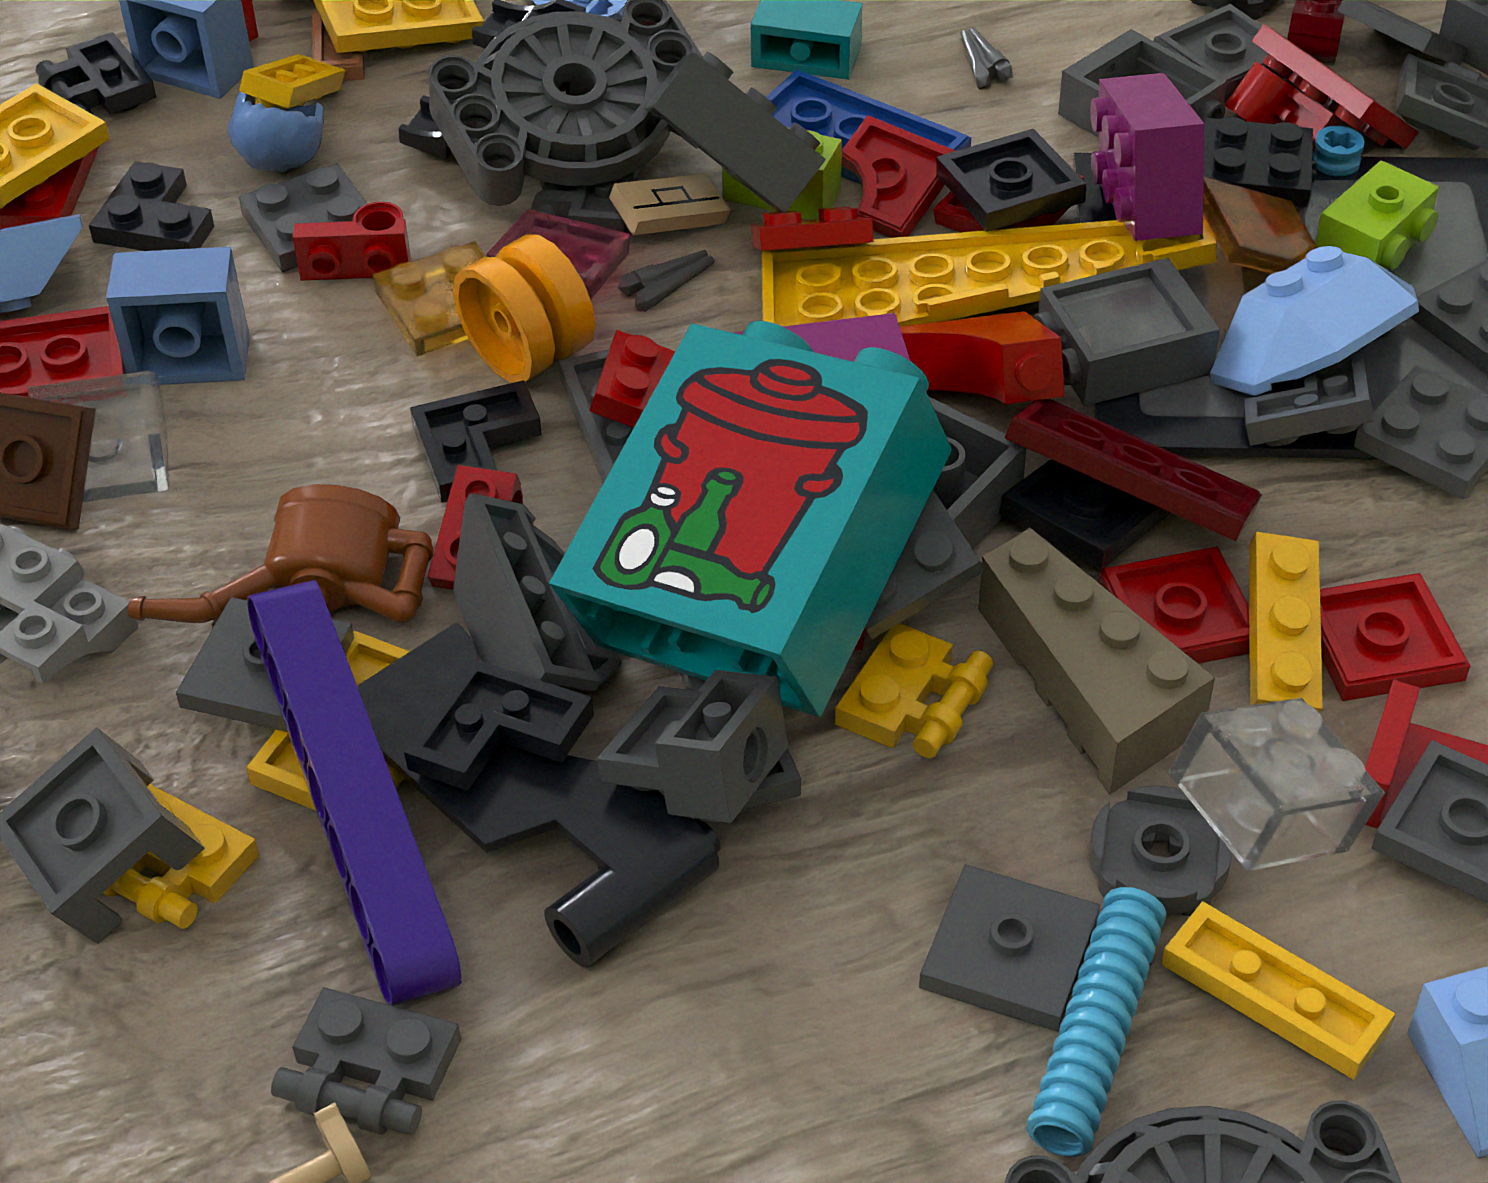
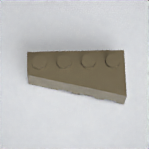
(1092, 658)

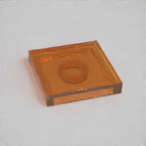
(1255, 227)

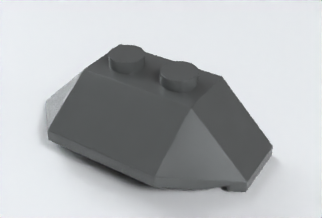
(512, 607)

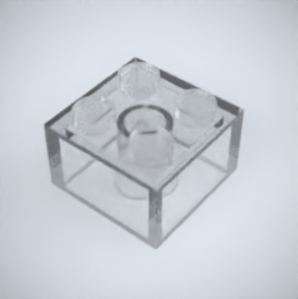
(1275, 783)

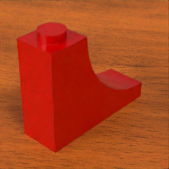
(990, 356)

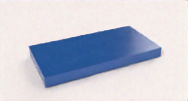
(840, 111)

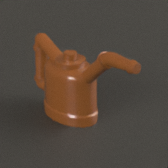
(323, 536)

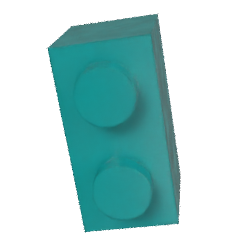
(807, 36)

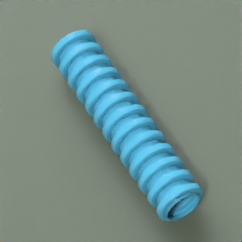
(1096, 1023)

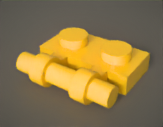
(898, 680)
(209, 874)

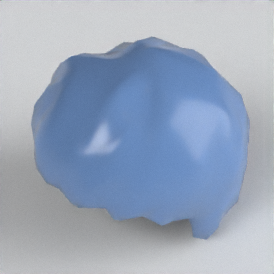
(274, 137)

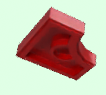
(895, 175)

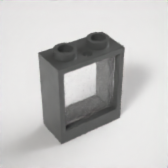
(1129, 331)

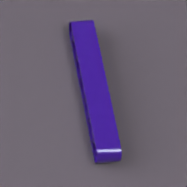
(354, 795)

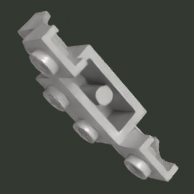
(51, 610)

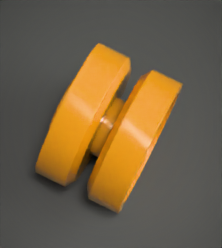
(524, 308)

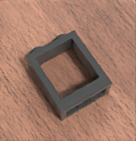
(1132, 56)

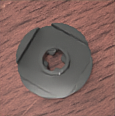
(1168, 816)

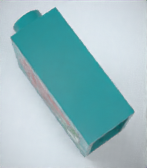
(756, 510)

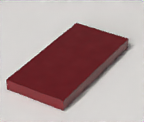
(1135, 466)

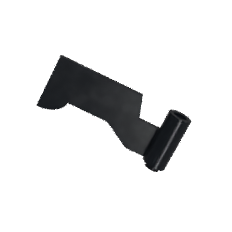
(639, 848)

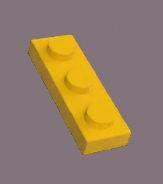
(291, 81)
(1284, 620)
(1278, 990)

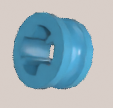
(1338, 150)

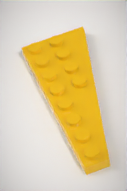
(956, 272)

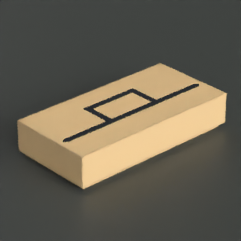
(669, 204)

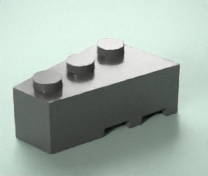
(737, 130)

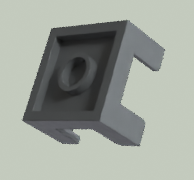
(88, 827)

